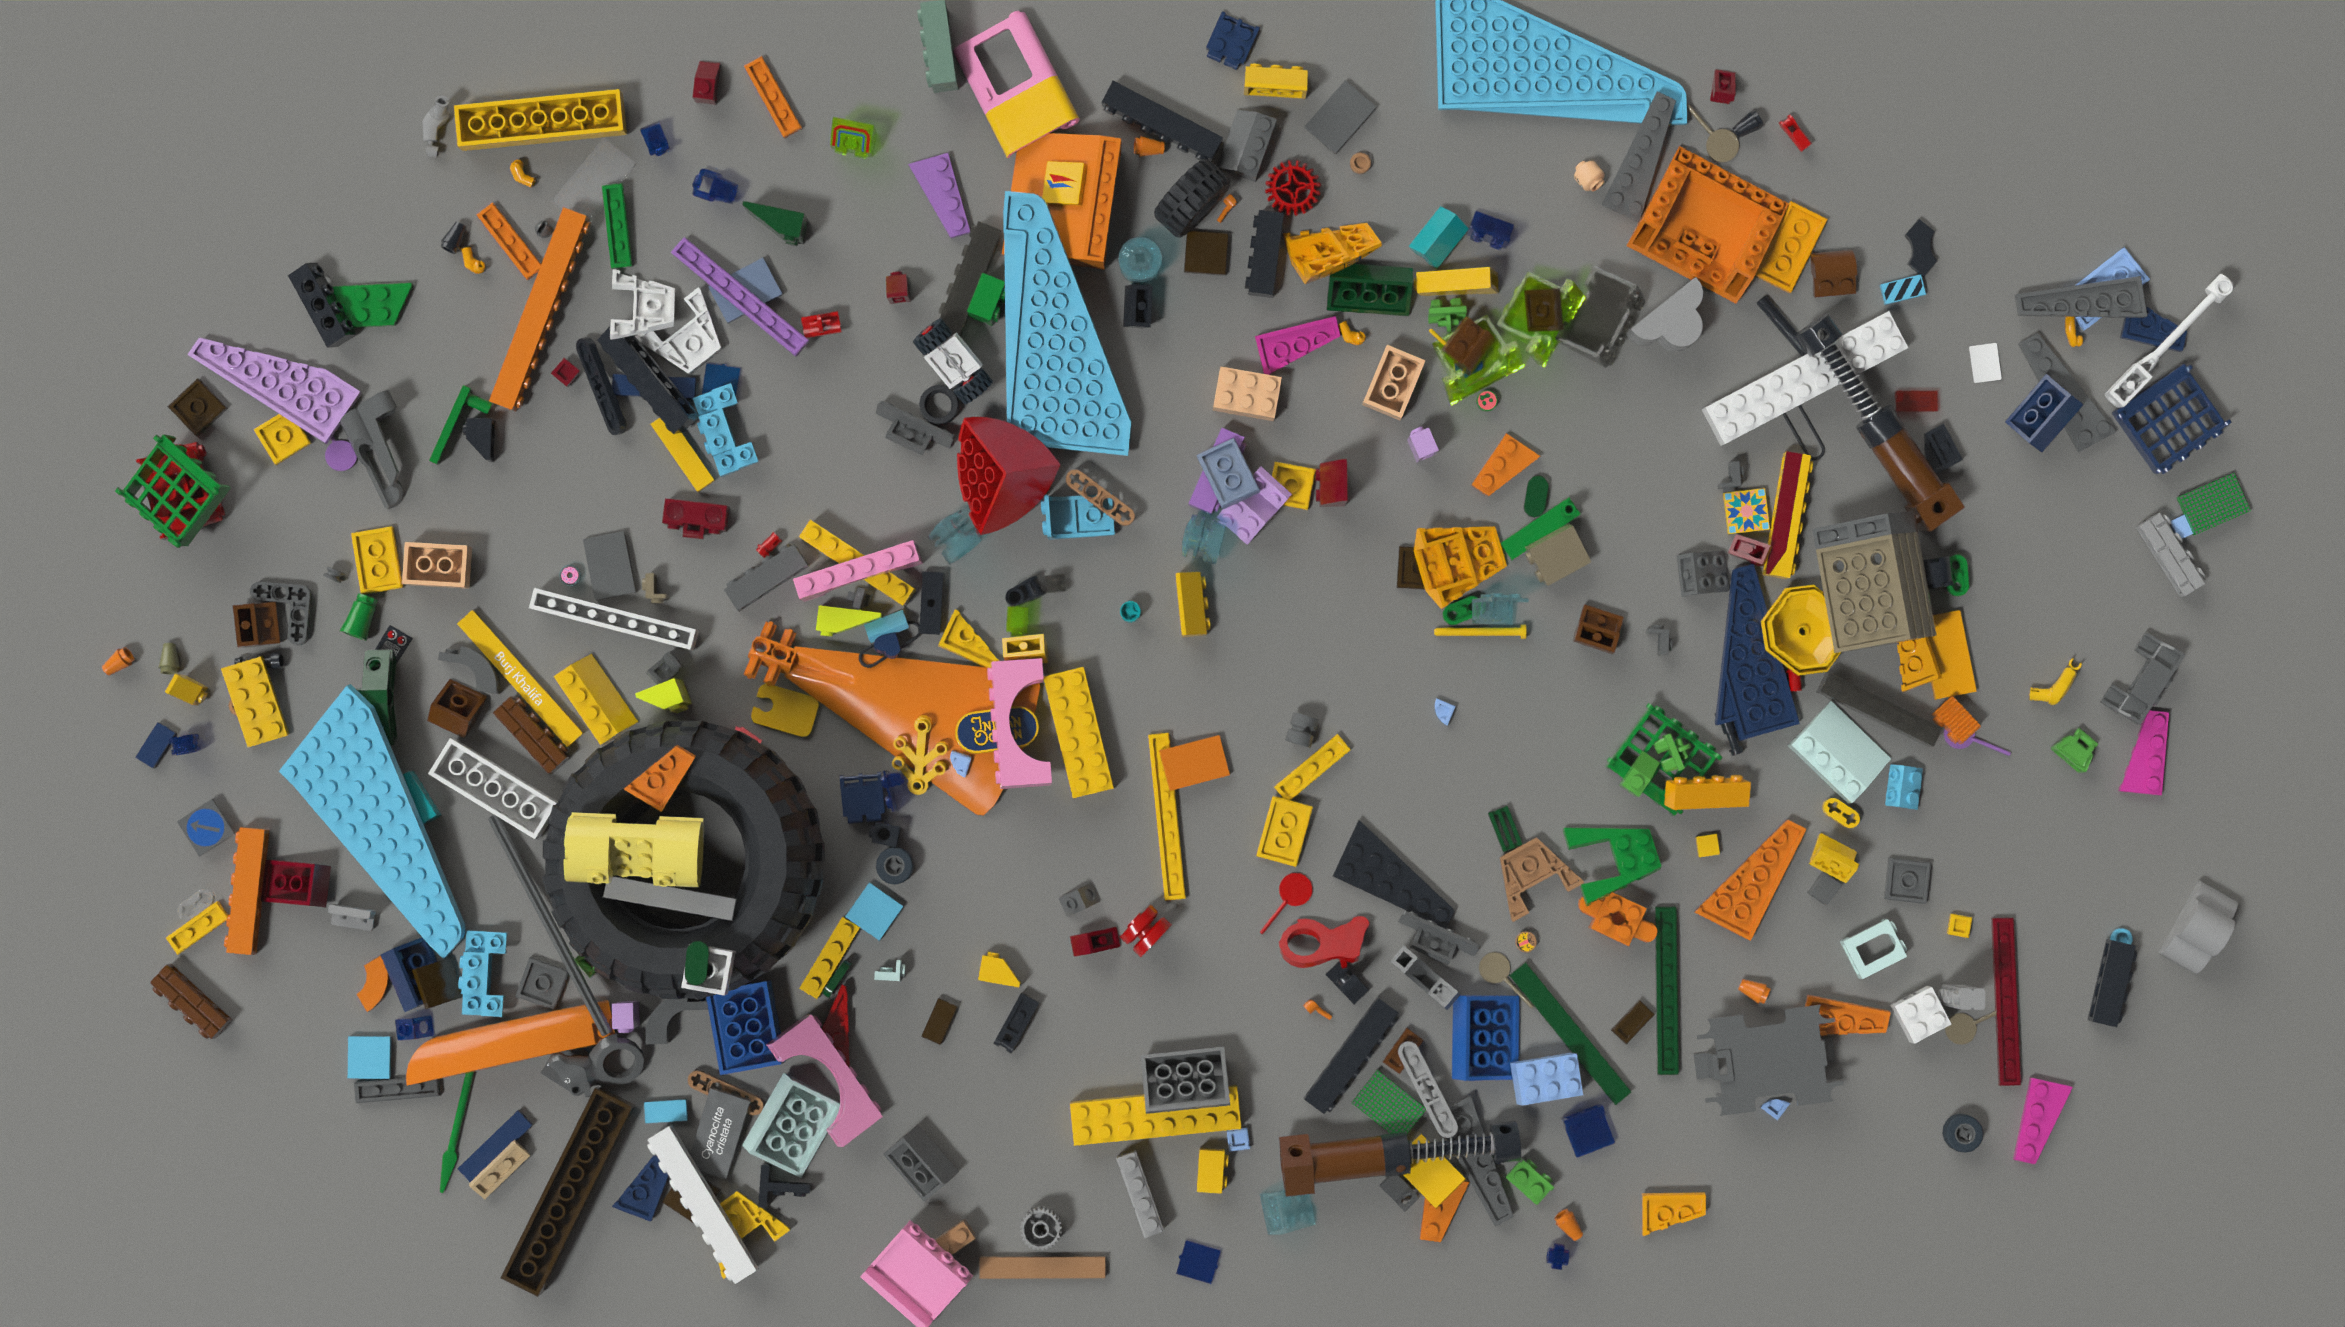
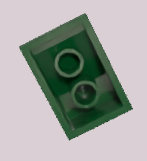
(786, 224)

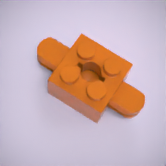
(1619, 919)

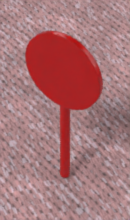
(1295, 891)

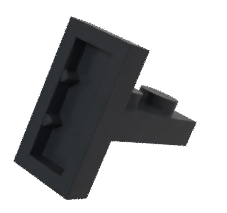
(1347, 983)
(778, 1187)

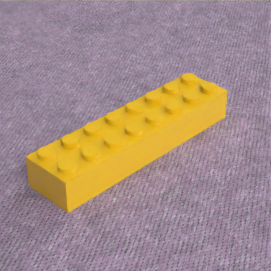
(540, 120)
(1127, 1119)

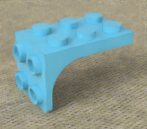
(1075, 518)

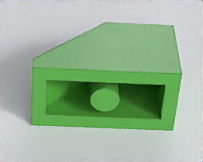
(1639, 774)

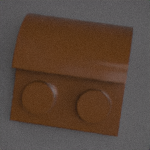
(1833, 273)
(1468, 345)
(256, 624)
(1598, 629)

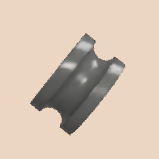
(333, 574)

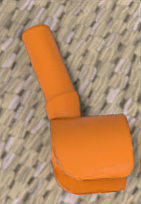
(1230, 203)
(1311, 1006)

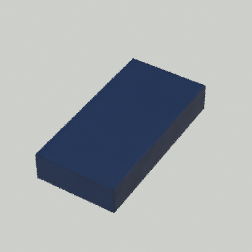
(155, 745)

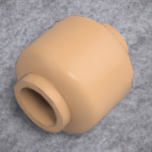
(1589, 175)

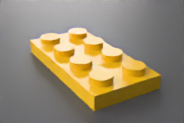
(255, 701)

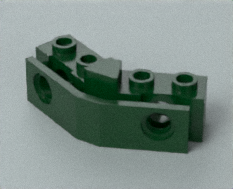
(379, 687)

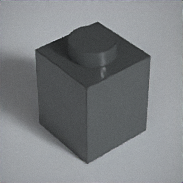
(1824, 888)

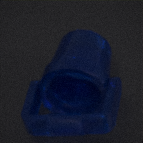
(721, 188)

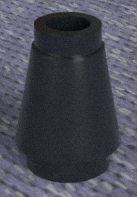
(1748, 124)
(453, 239)

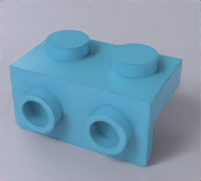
(1904, 786)

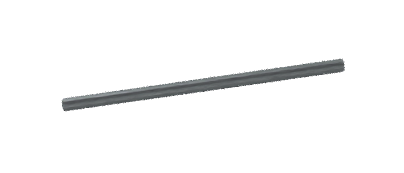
(550, 925)

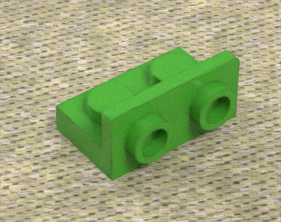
(1529, 1181)

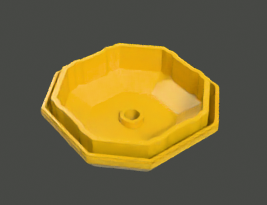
(1793, 610)

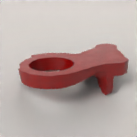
(1337, 943)

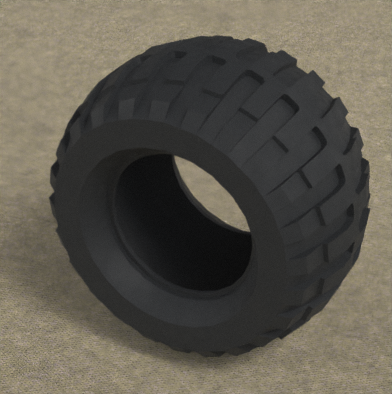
(780, 858)

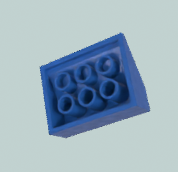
(743, 1026)
(1485, 1037)

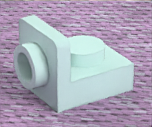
(886, 973)

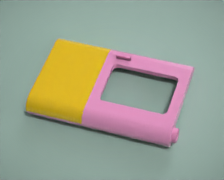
(1032, 106)

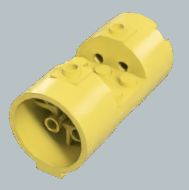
(603, 848)

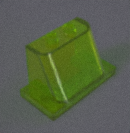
(1514, 320)
(1498, 363)

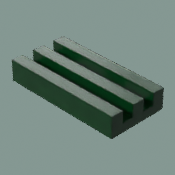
(1511, 845)

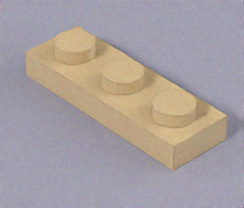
(499, 1169)

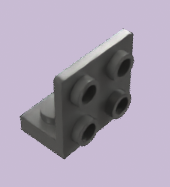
(1702, 573)

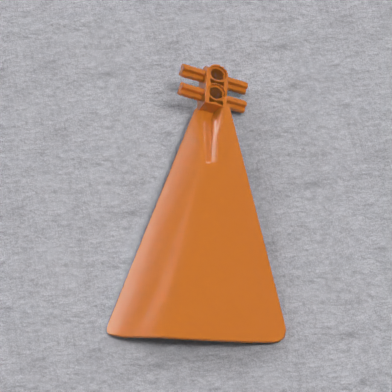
(889, 700)

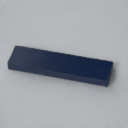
(623, 387)
(494, 1145)

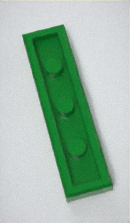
(617, 225)

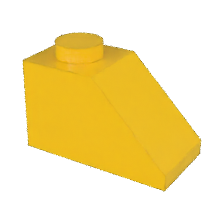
(187, 689)
(997, 970)

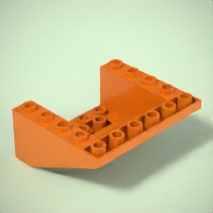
(1708, 225)
(1081, 227)

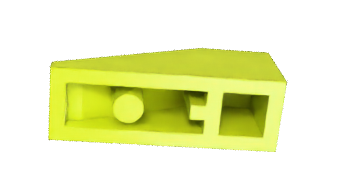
(839, 620)

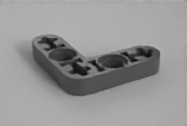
(295, 604)

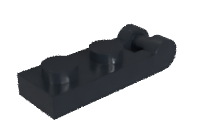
(1016, 1022)

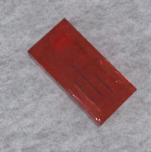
(1916, 401)

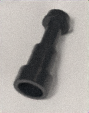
(272, 661)
(1728, 729)

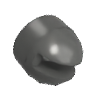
(546, 232)

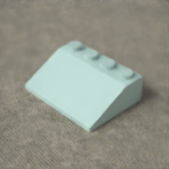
(1839, 752)
(791, 1125)

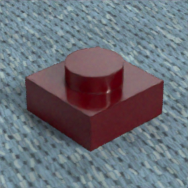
(565, 372)

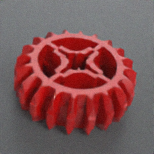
(1302, 186)

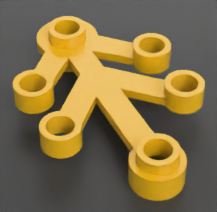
(919, 758)

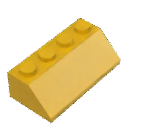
(596, 699)

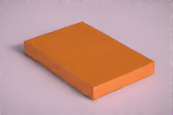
(1194, 763)

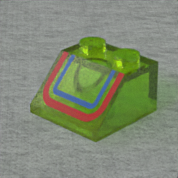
(853, 137)

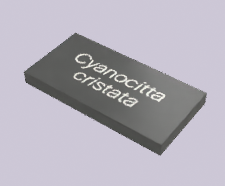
(719, 1132)

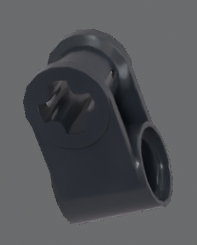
(1026, 592)

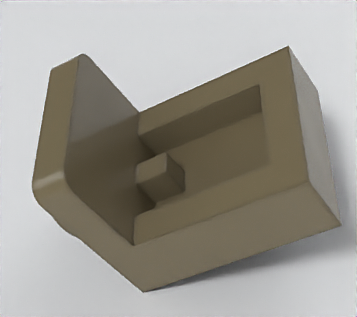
(649, 585)

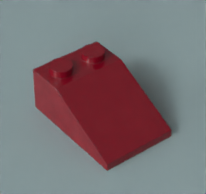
(1332, 483)
(296, 883)

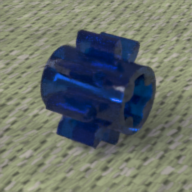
(1557, 1256)

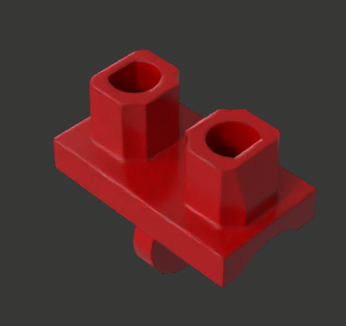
(821, 324)

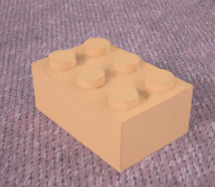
(1393, 382)
(1247, 393)
(437, 565)

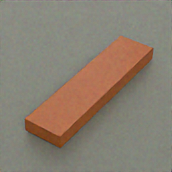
(773, 97)
(509, 241)

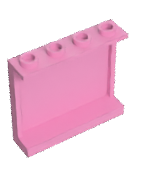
(916, 1275)

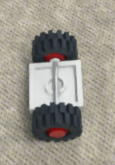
(953, 361)

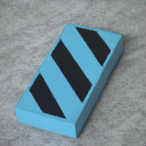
(1902, 289)

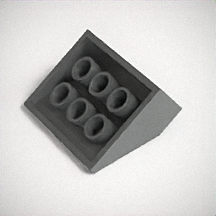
(1185, 1080)

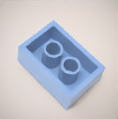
(1546, 1079)

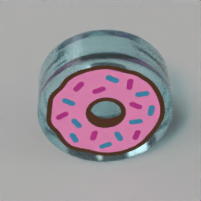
(570, 575)

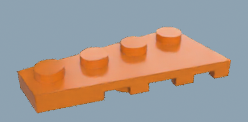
(1849, 1017)

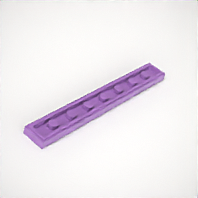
(740, 297)

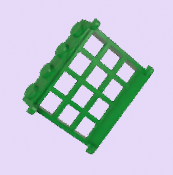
(188, 465)
(1651, 789)

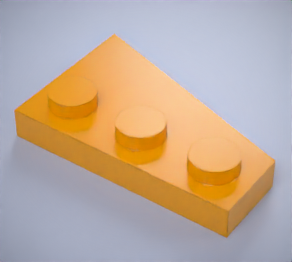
(1667, 1209)

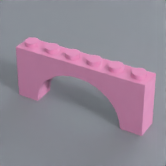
(828, 579)
(1015, 767)
(856, 1108)

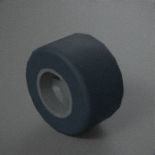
(888, 866)
(1969, 1136)

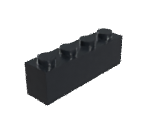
(1265, 254)
(2112, 983)

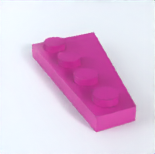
(1288, 344)
(2147, 761)
(2040, 1112)

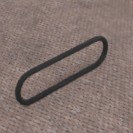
(1813, 430)
(883, 658)

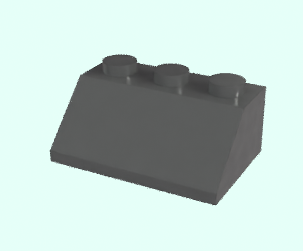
(1247, 144)
(921, 1163)

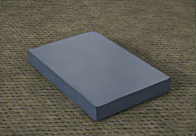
(757, 280)
(1228, 473)

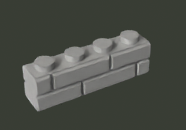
(2171, 555)
(1962, 997)
(1140, 1193)

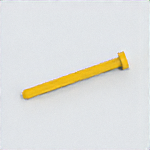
(1482, 631)

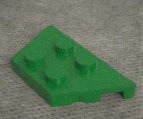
(373, 304)

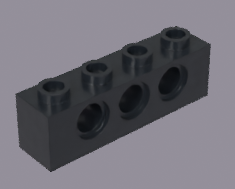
(313, 298)

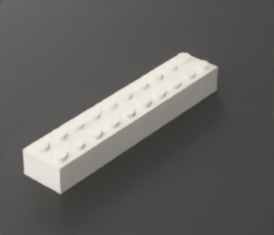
(1801, 380)

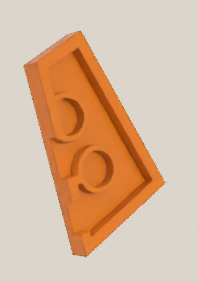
(662, 778)

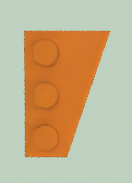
(1504, 464)
(1437, 1220)

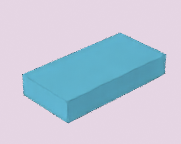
(886, 625)
(666, 1111)

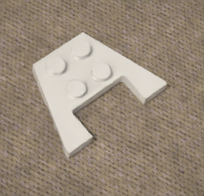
(651, 306)
(692, 343)

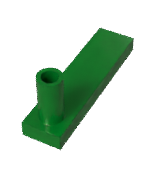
(463, 398)
(1539, 528)

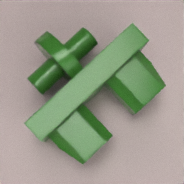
(1447, 316)
(1675, 761)

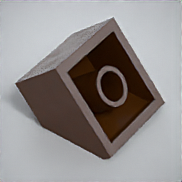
(456, 708)

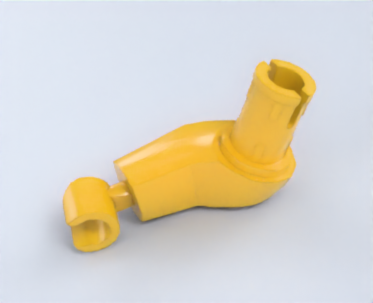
(2059, 688)

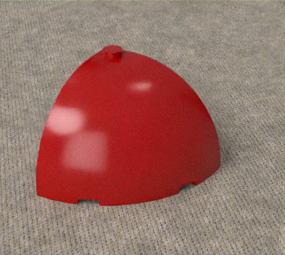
(1001, 472)

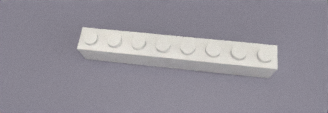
(613, 619)
(703, 1204)

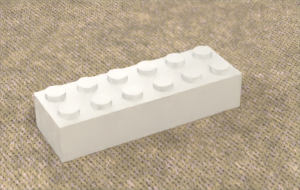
(493, 788)

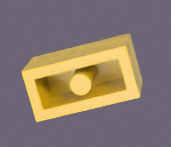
(1025, 648)
(1210, 1170)

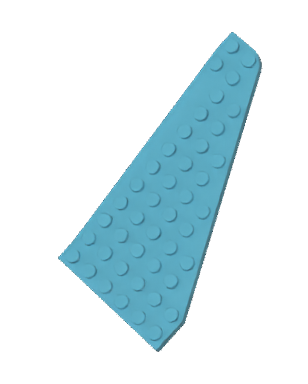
(1519, 64)

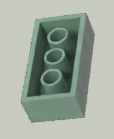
(938, 44)

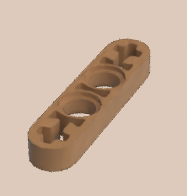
(1100, 497)
(725, 1087)

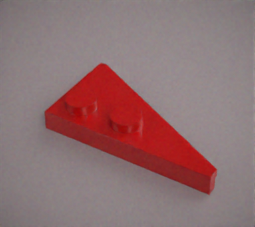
(837, 1023)

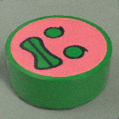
(1486, 400)

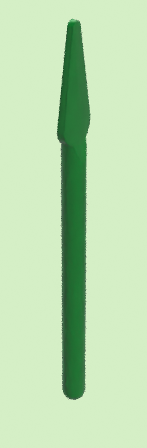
(449, 1157)

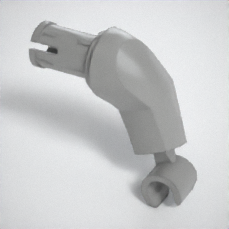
(433, 122)

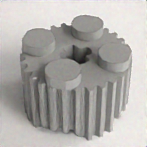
(1052, 1223)

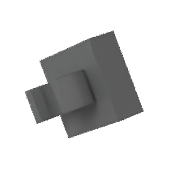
(861, 598)

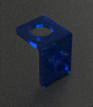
(409, 1028)

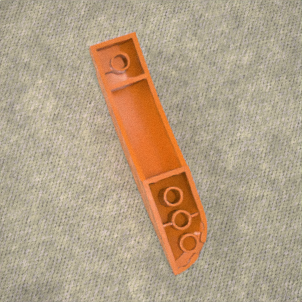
(506, 1043)

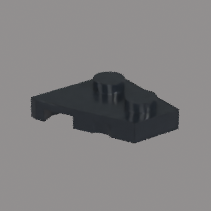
(1940, 449)

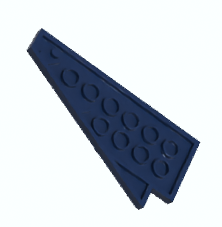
(1751, 680)

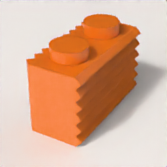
(1955, 720)

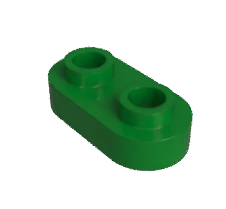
(1960, 576)
(1461, 610)

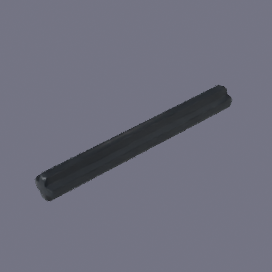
(1781, 323)

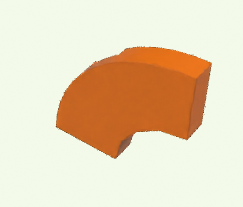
(375, 984)

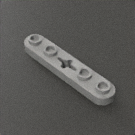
(1436, 1108)

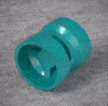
(1130, 611)

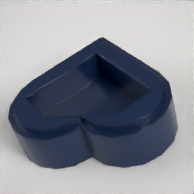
(887, 645)

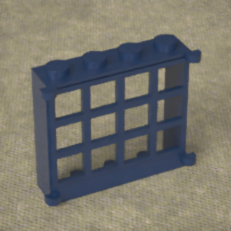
(2154, 393)

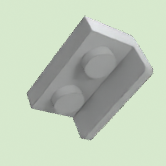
(352, 917)

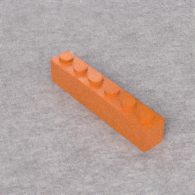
(247, 891)

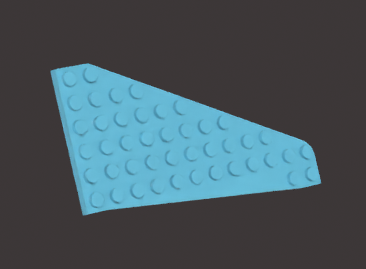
(1054, 358)
(361, 795)

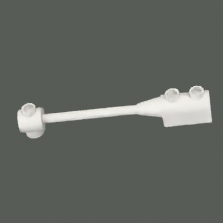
(2139, 373)

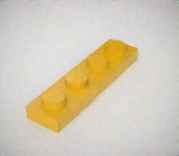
(829, 957)

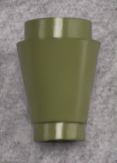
(169, 659)

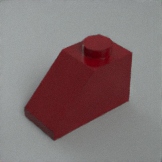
(706, 83)
(897, 288)
(1095, 941)

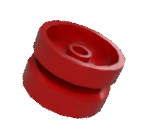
(1145, 930)

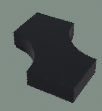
(1921, 257)

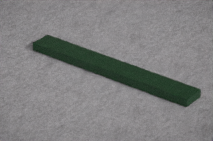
(1666, 991)
(1570, 1033)

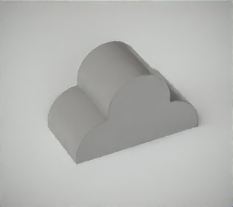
(1674, 322)
(2200, 928)

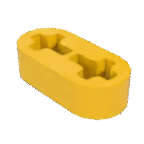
(1838, 816)

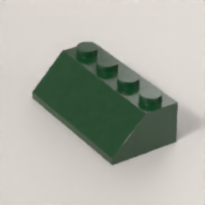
(1371, 290)

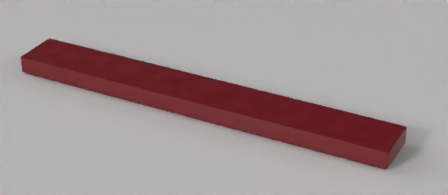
(2006, 1001)

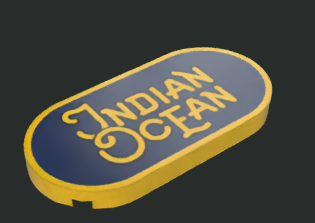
(975, 730)

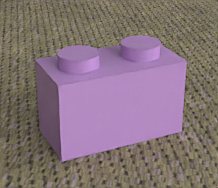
(1422, 444)
(625, 1016)

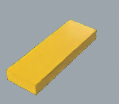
(197, 927)

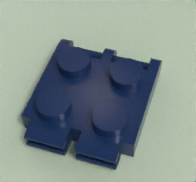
(1231, 41)
(862, 798)

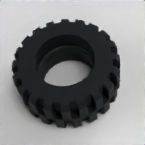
(1192, 198)

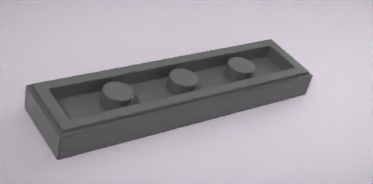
(394, 1090)

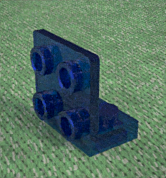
(1490, 230)
(1588, 1130)

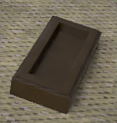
(939, 1021)
(1632, 1022)

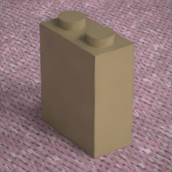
(1557, 555)

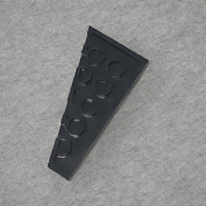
(1379, 871)

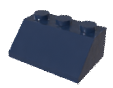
(2044, 413)
(399, 965)

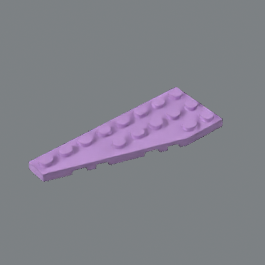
(296, 391)

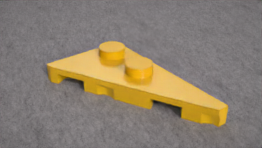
(963, 641)

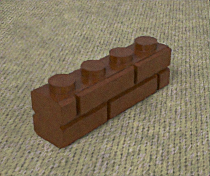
(531, 735)
(191, 1001)

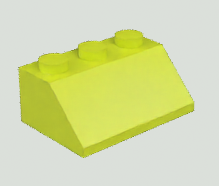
(667, 695)

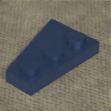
(2151, 331)
(644, 1192)

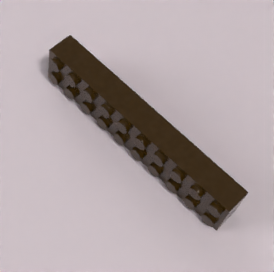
(568, 1191)

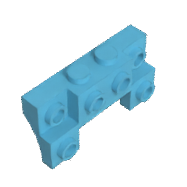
(718, 432)
(477, 973)

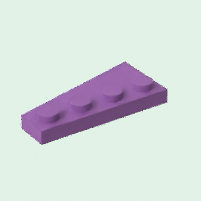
(941, 189)

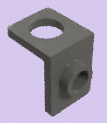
(1077, 900)
(1398, 1191)

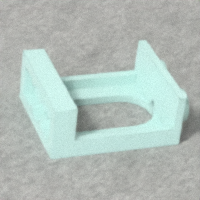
(1850, 944)

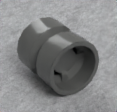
(1301, 730)

